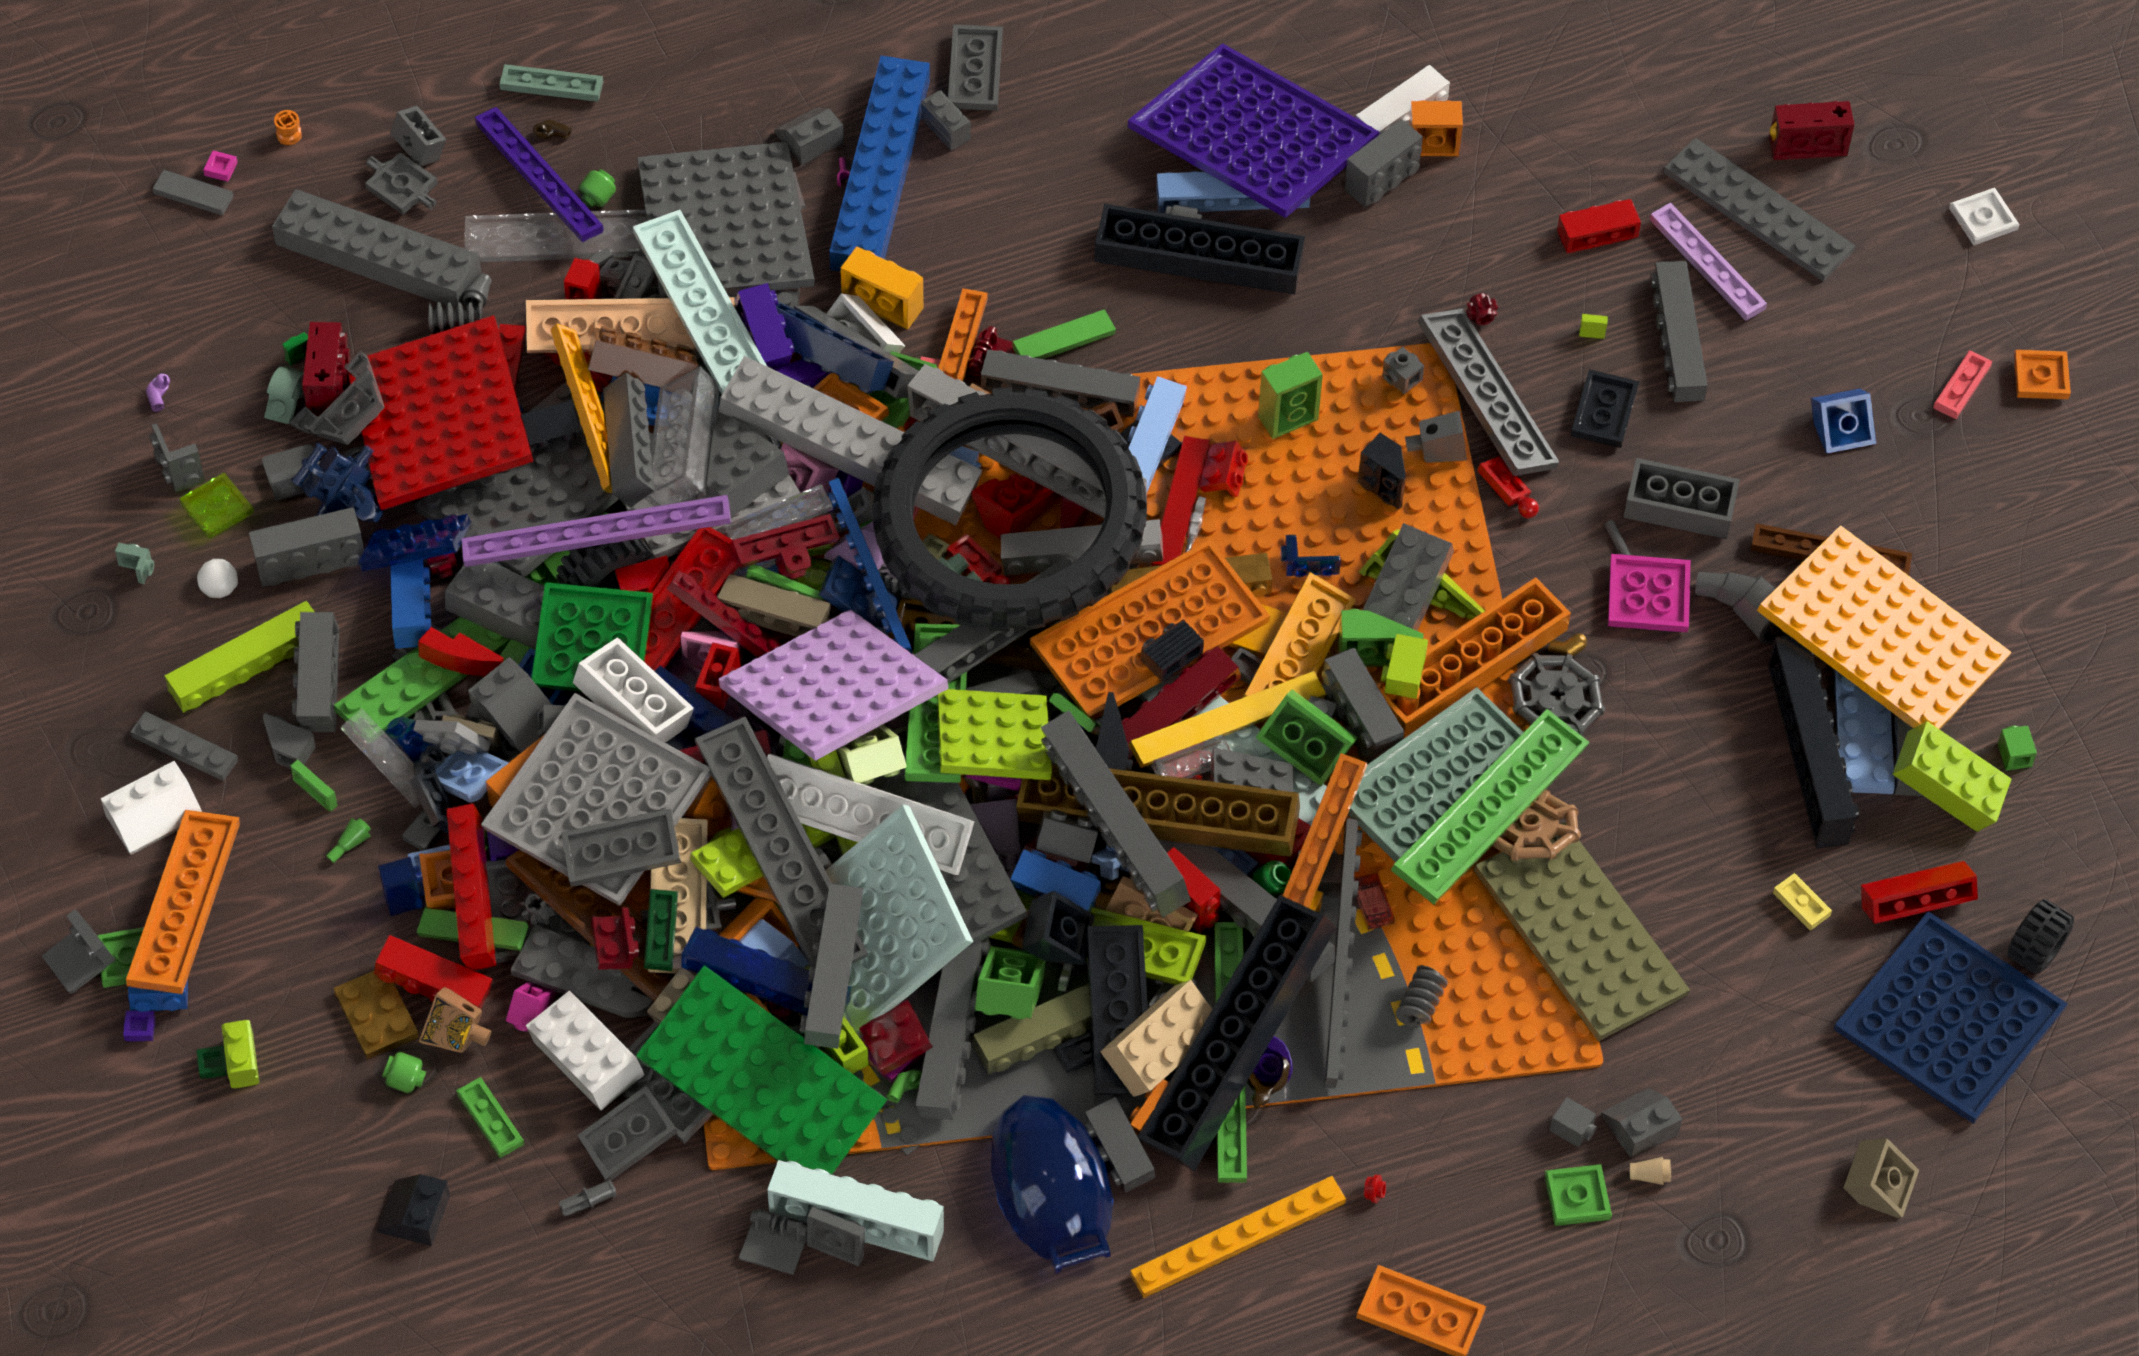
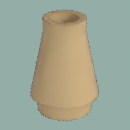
(1653, 1171)

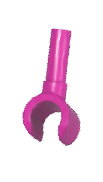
(843, 173)

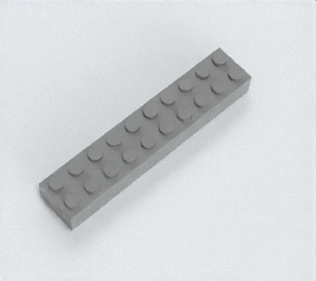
(838, 434)
(1025, 454)

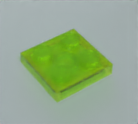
(216, 505)

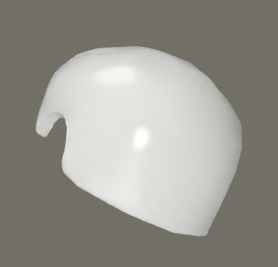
(217, 578)

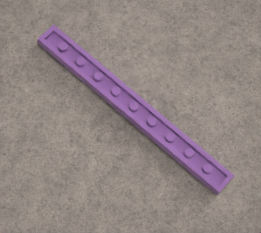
(596, 530)

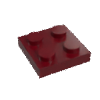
(895, 1037)

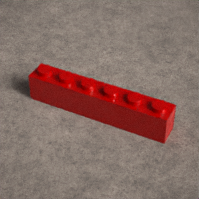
(471, 887)

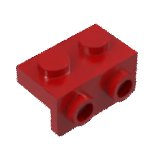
(1224, 468)

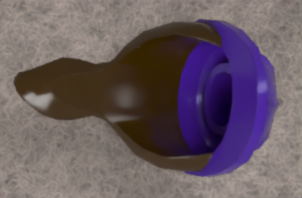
(1271, 1072)

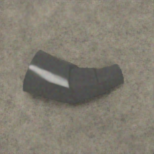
(1744, 596)

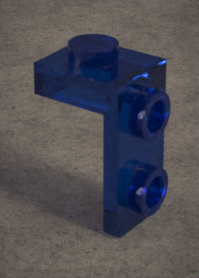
(1303, 566)
(402, 734)

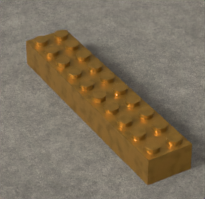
(1184, 810)

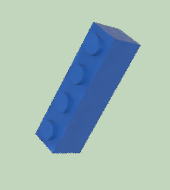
(409, 603)

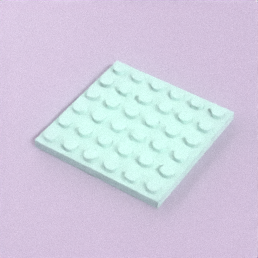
(904, 916)

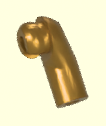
(1571, 646)

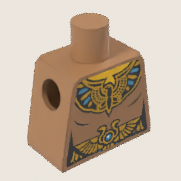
(453, 1023)

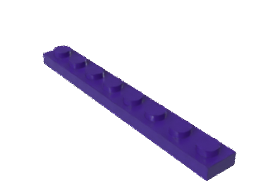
(539, 174)

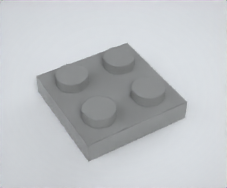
(452, 736)

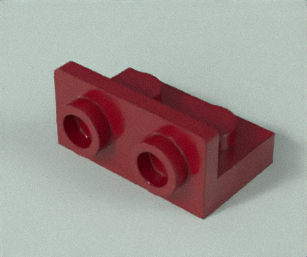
(614, 941)

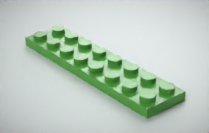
(923, 735)

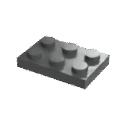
(1250, 770)
(627, 1133)

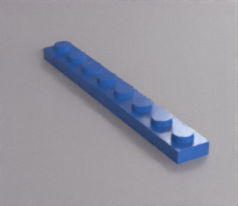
(865, 561)

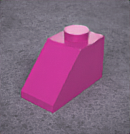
(528, 1003)

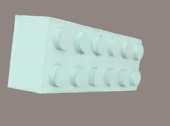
(888, 1217)

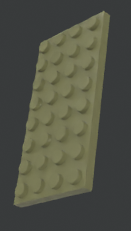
(1584, 936)

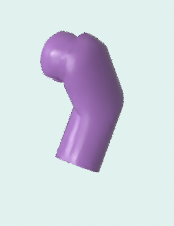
(156, 390)

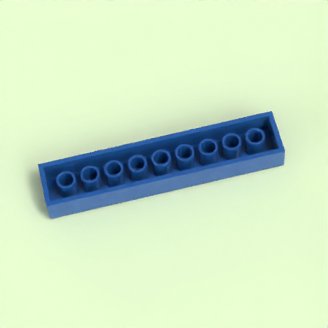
(881, 159)

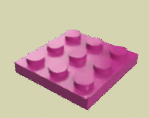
(1649, 593)

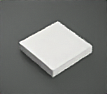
(1984, 216)

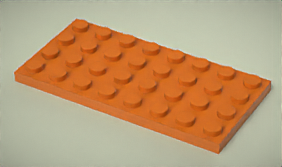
(1104, 642)

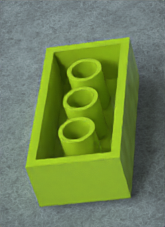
(1952, 776)

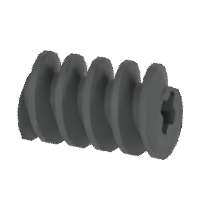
(452, 318)
(1421, 997)

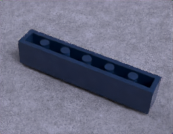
(835, 351)

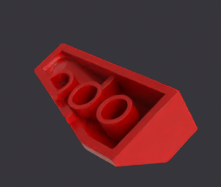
(1011, 503)

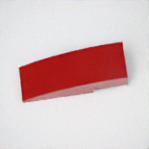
(457, 654)

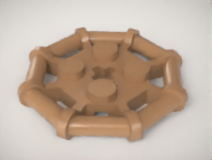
(1546, 814)

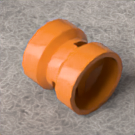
(287, 127)

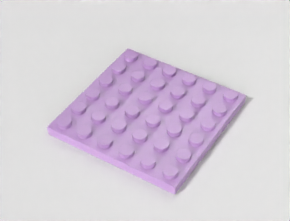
(833, 684)

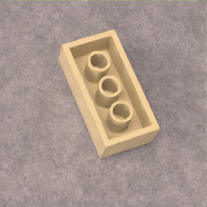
(1158, 1038)

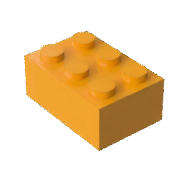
(883, 287)

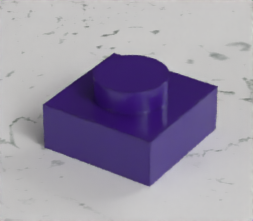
(139, 1026)

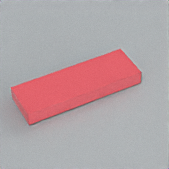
(1962, 384)

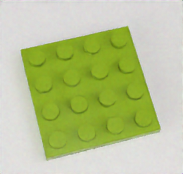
(992, 734)

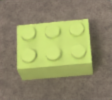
(872, 756)

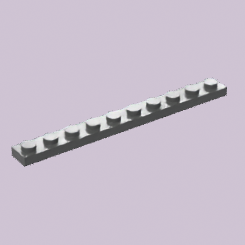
(1343, 965)

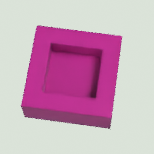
(220, 166)

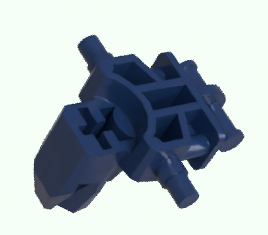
(340, 482)

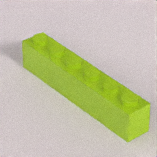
(236, 660)

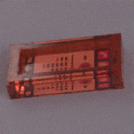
(1373, 902)

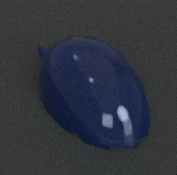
(1051, 1181)

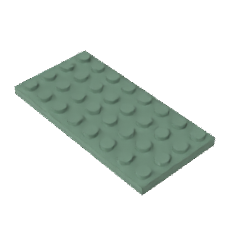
(1430, 771)

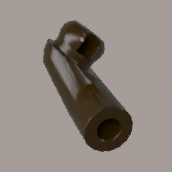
(550, 128)

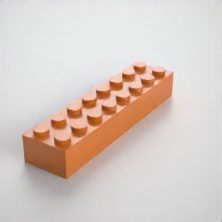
(1481, 652)

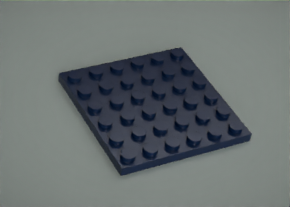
(1950, 1017)

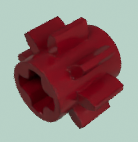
(1482, 309)
(442, 565)

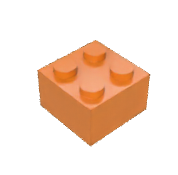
(1439, 125)

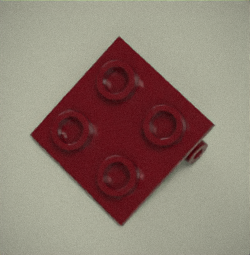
(986, 341)

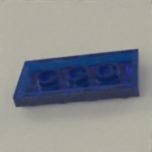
(415, 542)

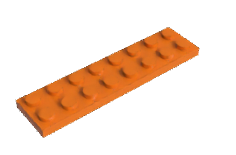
(183, 902)

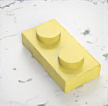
(1802, 901)

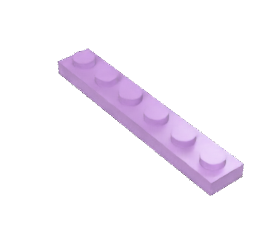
(1708, 261)

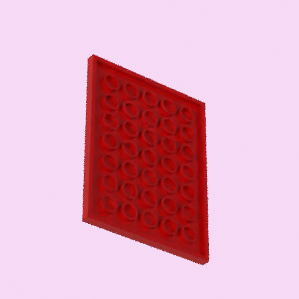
(444, 414)

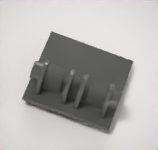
(774, 1241)

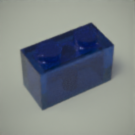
(401, 885)

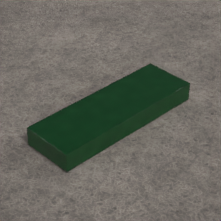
(660, 930)

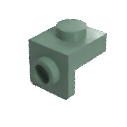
(136, 558)

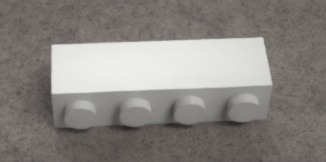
(1396, 105)

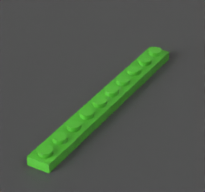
(1232, 1133)

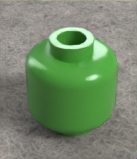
(597, 188)
(403, 1072)

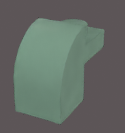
(284, 392)

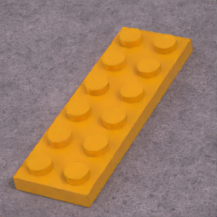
(1303, 635)

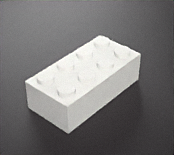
(632, 691)
(585, 1050)

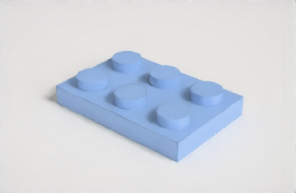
(467, 774)

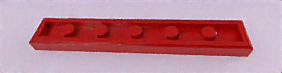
(1182, 497)

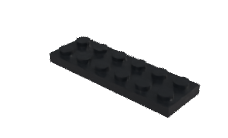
(1115, 993)

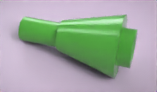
(353, 835)

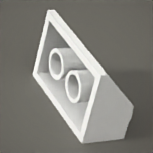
(859, 317)
(150, 807)

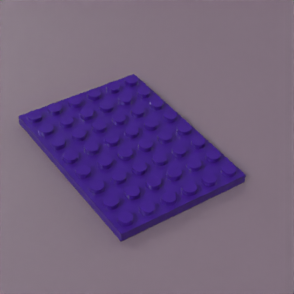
(1253, 129)

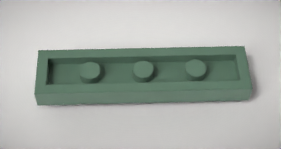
(551, 83)

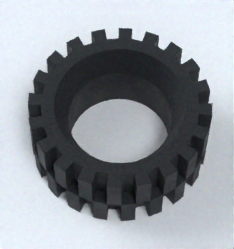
(597, 564)

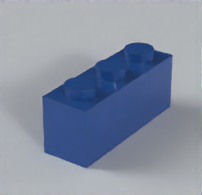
(1040, 876)

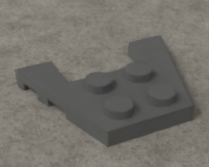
(350, 411)

